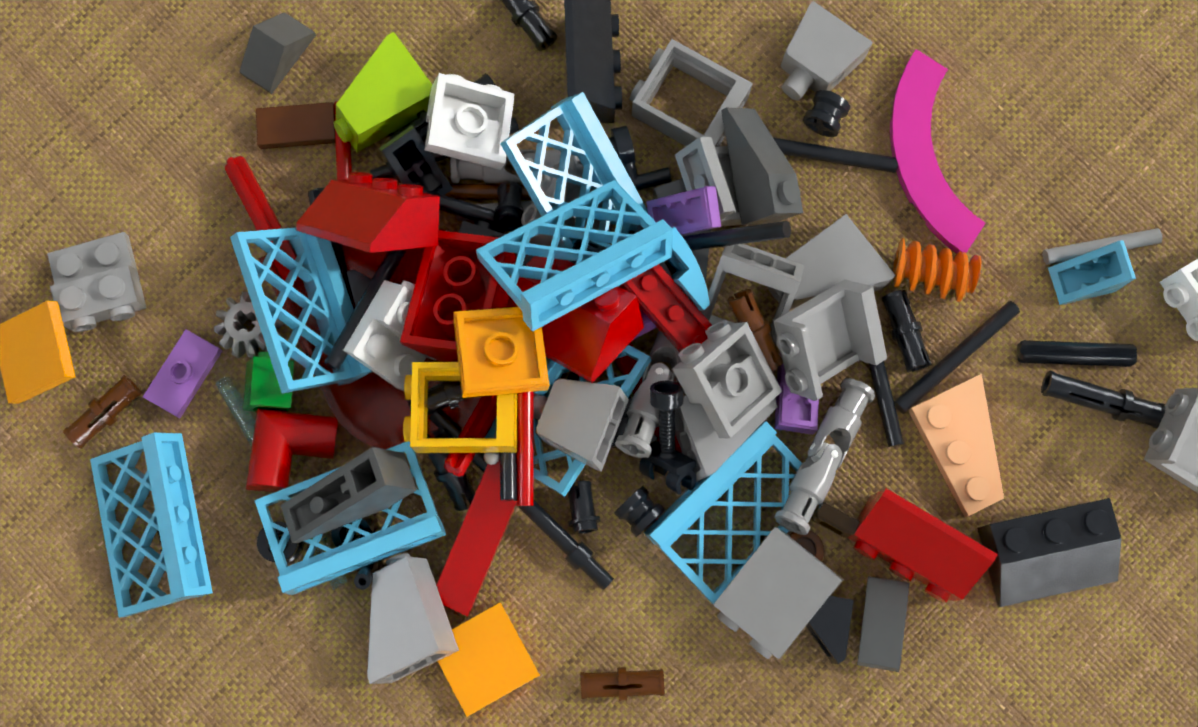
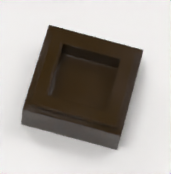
(835, 520)

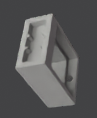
(699, 67)
(761, 268)

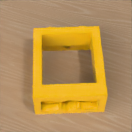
(416, 425)

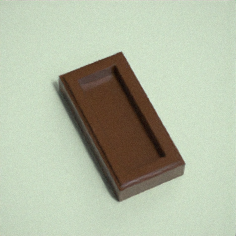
(295, 125)

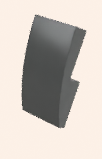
(883, 624)

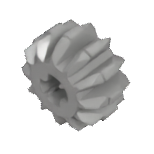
(235, 333)

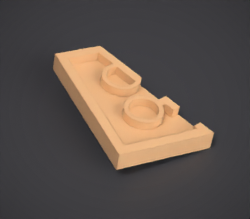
(962, 444)

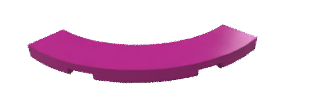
(916, 158)

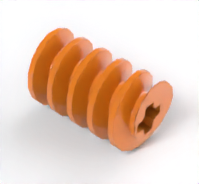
(936, 269)

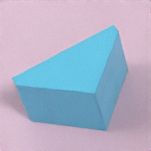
(1092, 274)

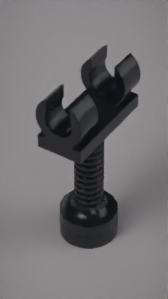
(667, 397)

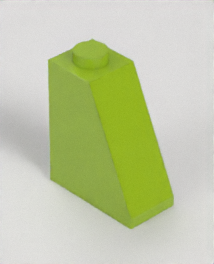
(382, 96)

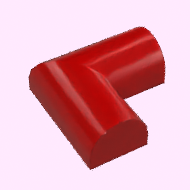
(278, 438)

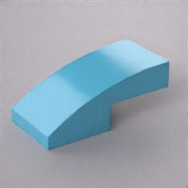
(688, 273)

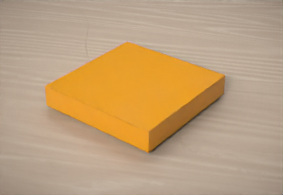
(34, 352)
(499, 353)
(488, 660)

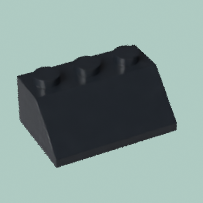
(591, 55)
(1053, 552)

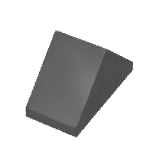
(274, 50)

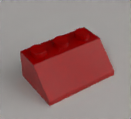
(373, 214)
(446, 283)
(591, 334)
(920, 546)

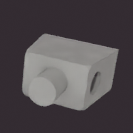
(821, 53)
(580, 419)

